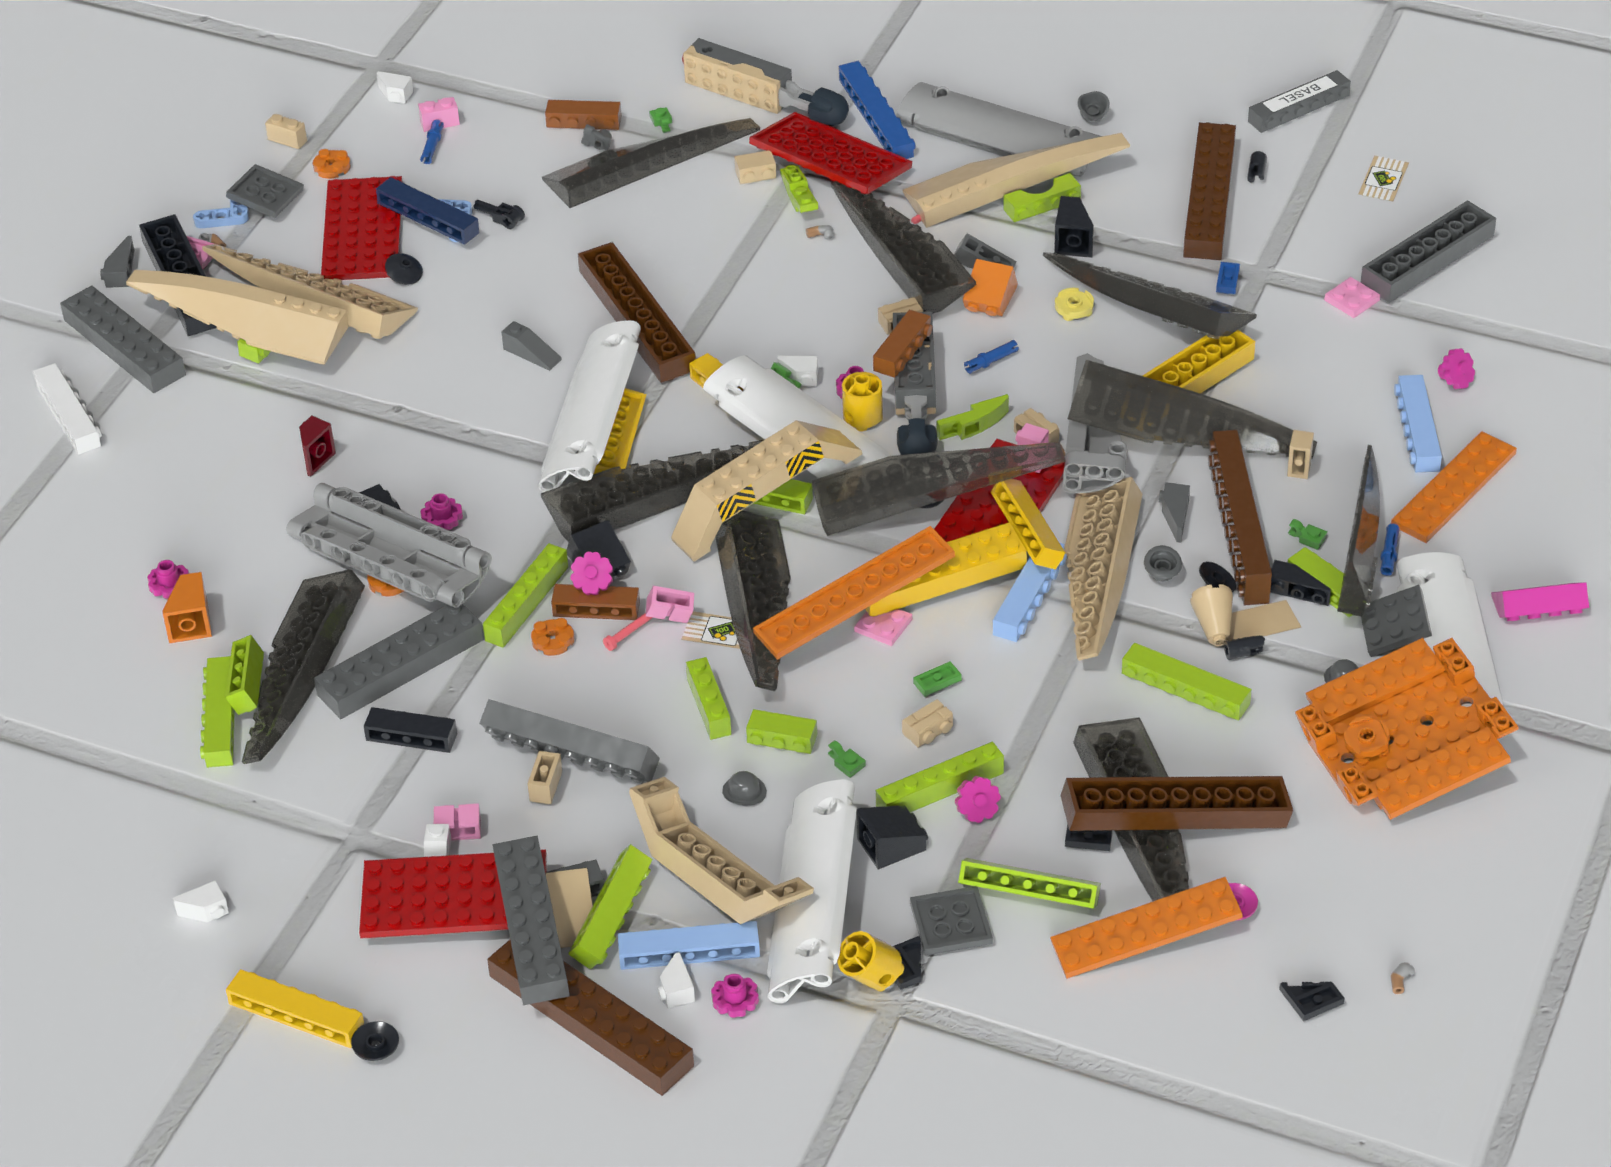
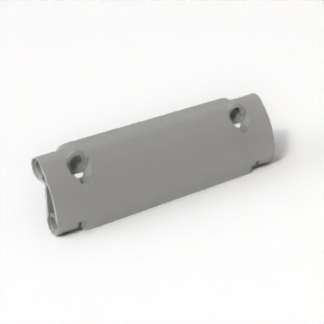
(983, 123)

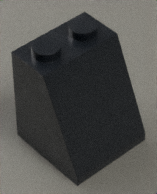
(1073, 229)
(603, 540)
(889, 834)

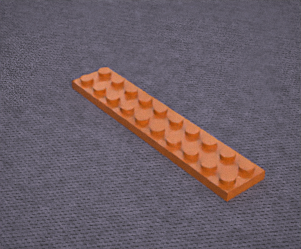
(853, 592)

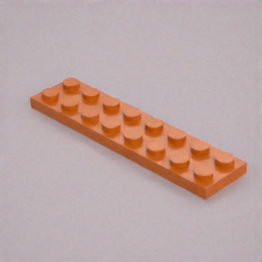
(1453, 486)
(1146, 927)

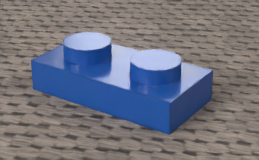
(1228, 278)

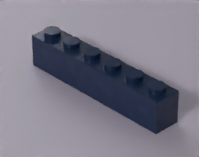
(427, 210)

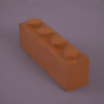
(580, 113)
(902, 343)
(613, 603)

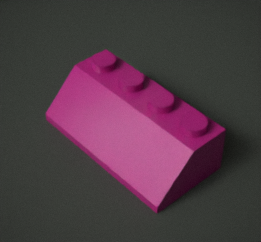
(1543, 599)

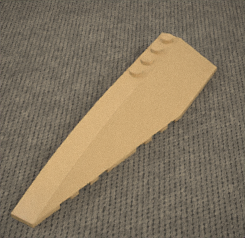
(993, 178)
(365, 308)
(251, 313)
(1098, 559)

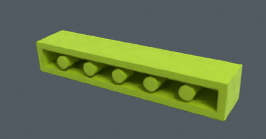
(525, 595)
(1186, 681)
(218, 716)
(942, 779)
(1029, 883)
(610, 907)

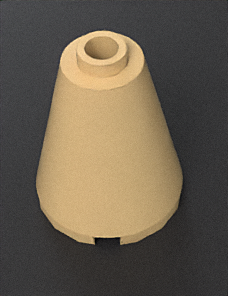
(1213, 612)

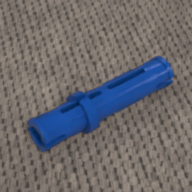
(433, 137)
(983, 359)
(1389, 555)

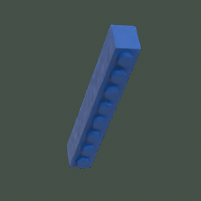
(876, 110)

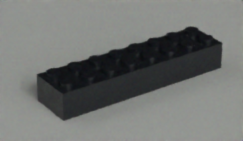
(173, 253)

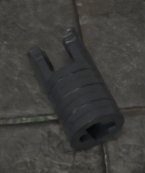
(1257, 166)
(1243, 646)

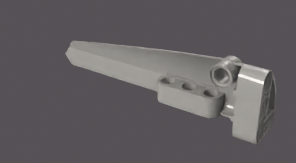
(1092, 455)

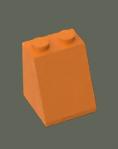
(993, 288)
(187, 610)

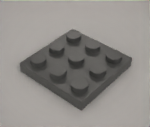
(264, 190)
(1395, 621)
(951, 920)

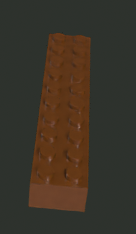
(1209, 191)
(629, 299)
(1240, 518)
(1176, 803)
(606, 1025)

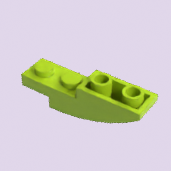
(797, 189)
(978, 419)

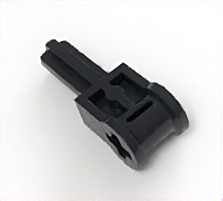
(503, 214)

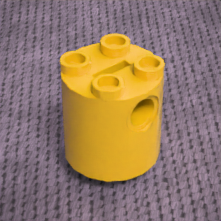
(862, 400)
(870, 960)

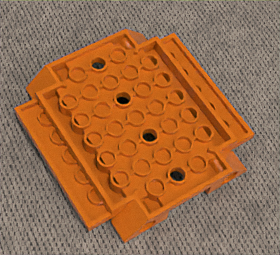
(1405, 692)

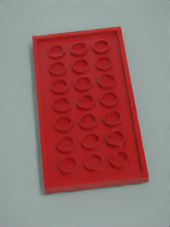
(831, 153)
(358, 230)
(979, 510)
(432, 895)

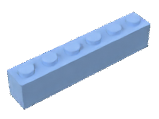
(1418, 423)
(1024, 599)
(694, 943)

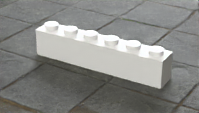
(67, 408)

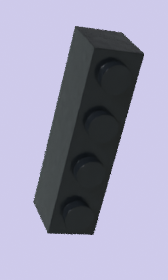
(410, 729)

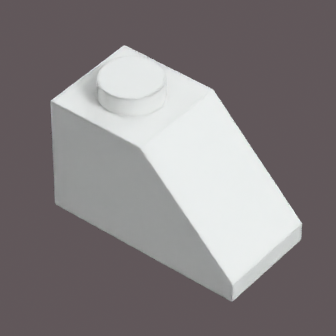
(395, 87)
(803, 368)
(437, 840)
(202, 903)
(676, 984)

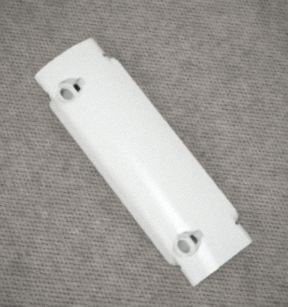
(773, 403)
(591, 404)
(1451, 610)
(820, 854)

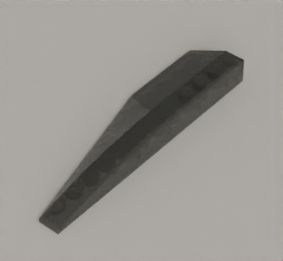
(1168, 413)
(633, 492)
(755, 585)
(1126, 750)

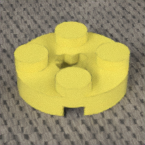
(1083, 303)

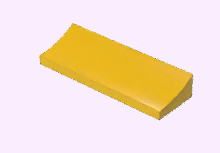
(622, 431)

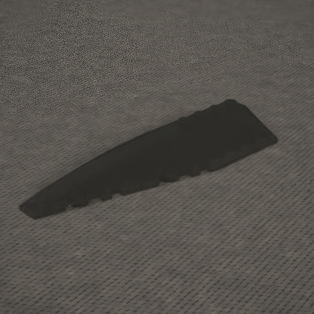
(634, 162)
(910, 256)
(1153, 297)
(916, 480)
(1362, 543)
(300, 654)

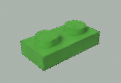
(937, 678)

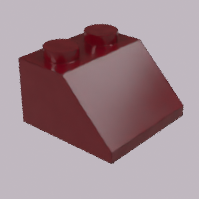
(316, 443)

